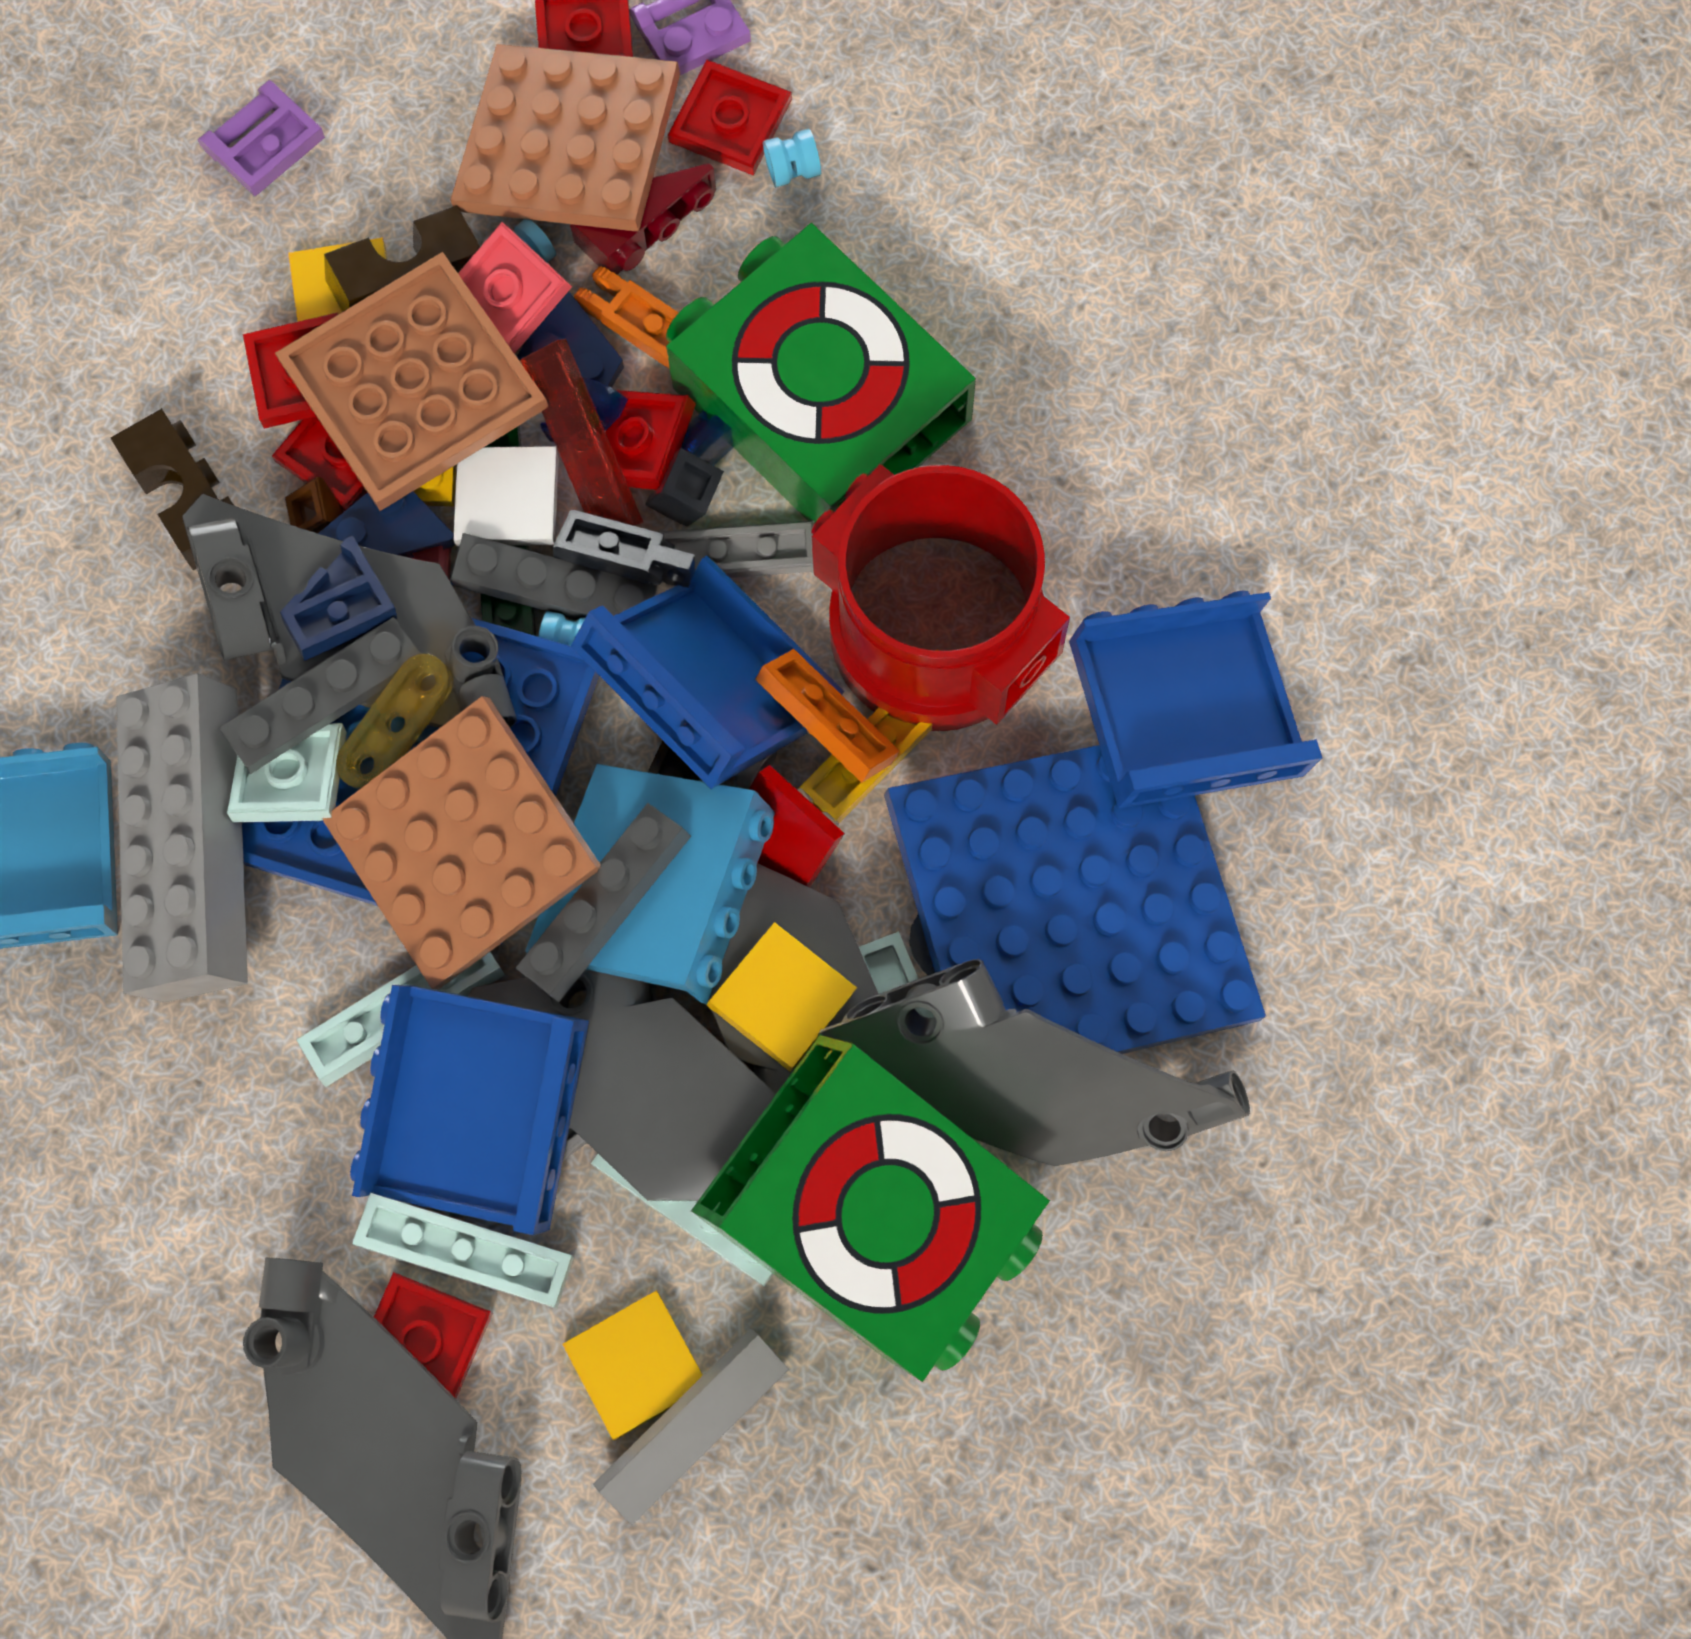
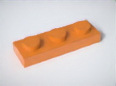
(827, 715)

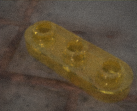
(399, 698)

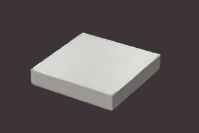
(508, 495)

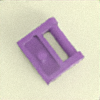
(693, 38)
(270, 146)

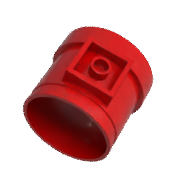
(928, 685)

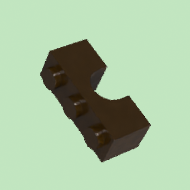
(360, 271)
(160, 456)

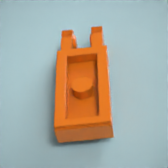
(631, 313)

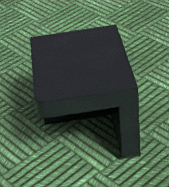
(685, 488)

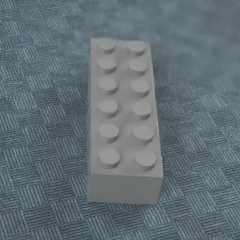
(178, 842)

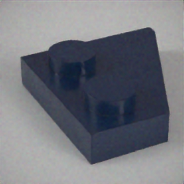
(589, 347)
(398, 529)
(337, 604)

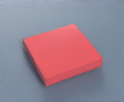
(513, 285)

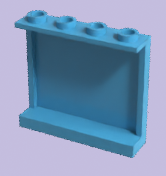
(56, 846)
(694, 906)

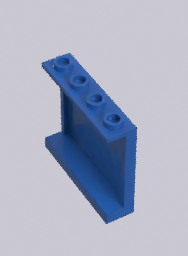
(692, 671)
(1188, 699)
(469, 1106)

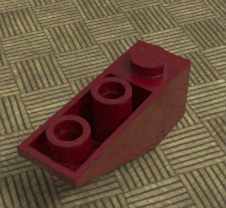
(668, 202)

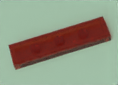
(580, 435)

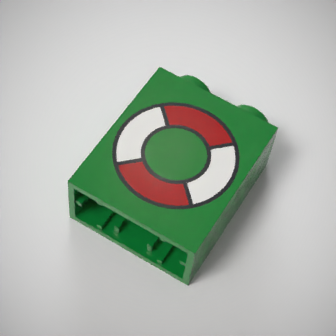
(817, 372)
(875, 1208)

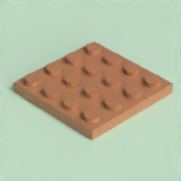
(566, 137)
(411, 380)
(461, 843)

